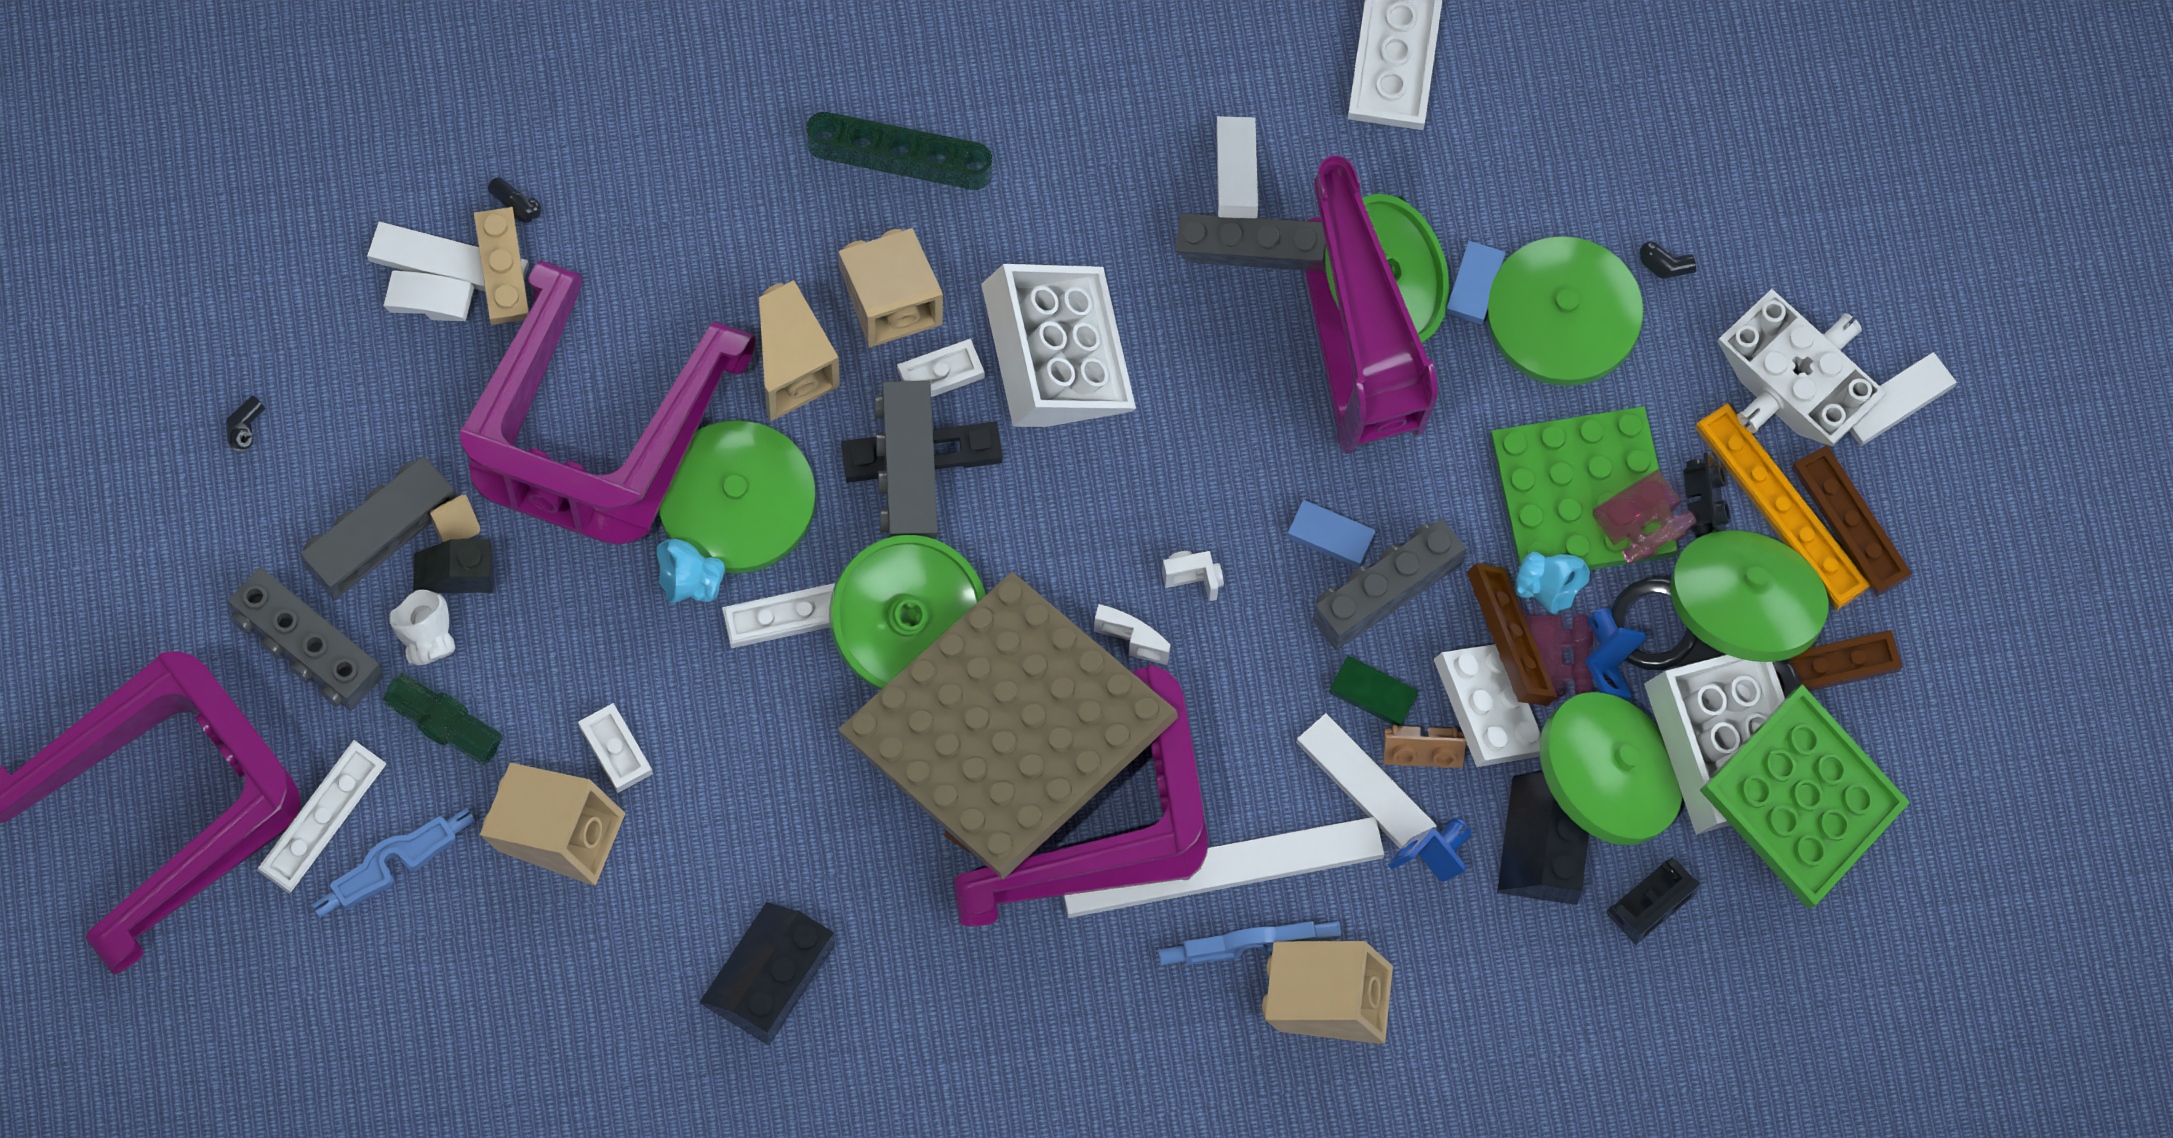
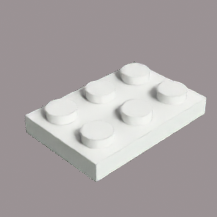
(1486, 706)

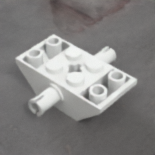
(1776, 343)

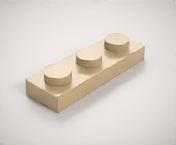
(501, 265)

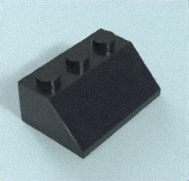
(1541, 845)
(769, 971)

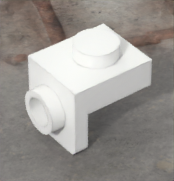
(1190, 568)

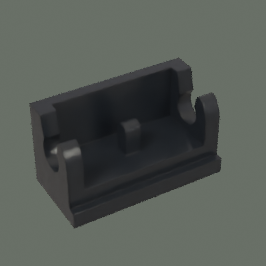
(1653, 900)

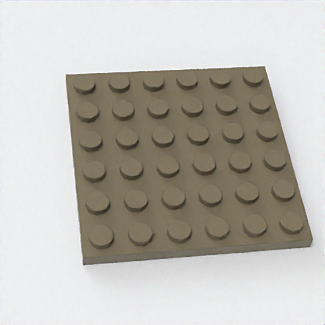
(1008, 724)

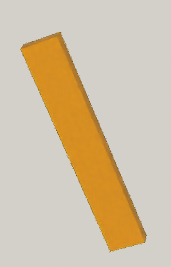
(1781, 504)

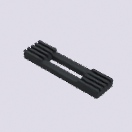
(978, 447)

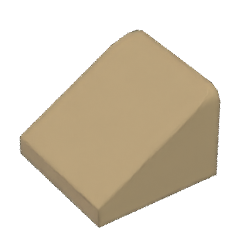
(455, 520)

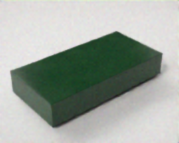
(1373, 691)

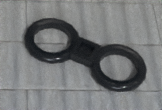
(1690, 649)

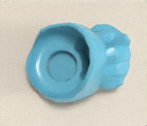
(688, 573)
(1551, 580)

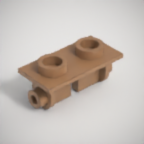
(1440, 749)

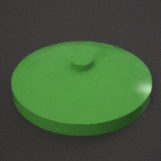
(1413, 258)
(1564, 311)
(740, 496)
(1749, 596)
(897, 603)
(1609, 769)

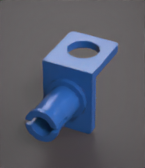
(1614, 648)
(1437, 850)

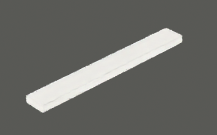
(1249, 863)

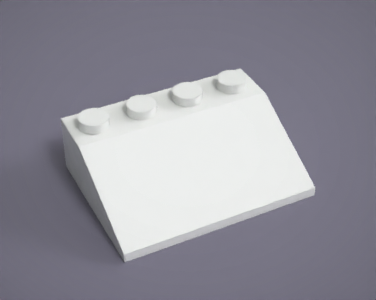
(1057, 344)
(1706, 717)

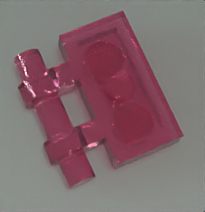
(1637, 507)
(1550, 640)

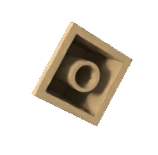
(891, 286)
(795, 351)
(553, 822)
(1328, 990)

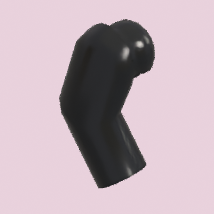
(523, 208)
(1663, 264)
(239, 424)

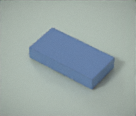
(1474, 281)
(1331, 533)

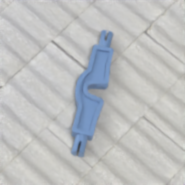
(374, 876)
(1234, 943)

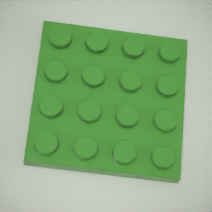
(1564, 470)
(1804, 796)

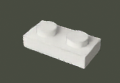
(944, 368)
(615, 748)

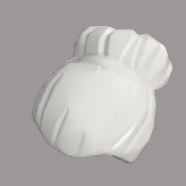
(423, 627)

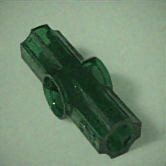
(442, 718)

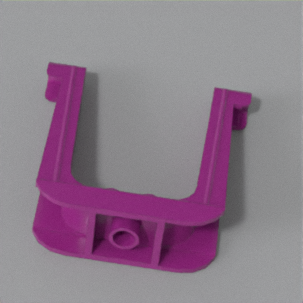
(1368, 345)
(604, 507)
(263, 811)
(1156, 854)

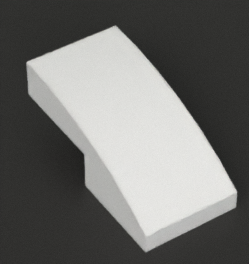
(429, 294)
(1144, 641)

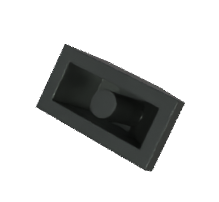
(455, 567)

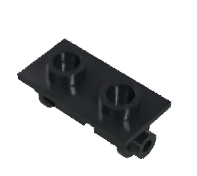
(1706, 481)

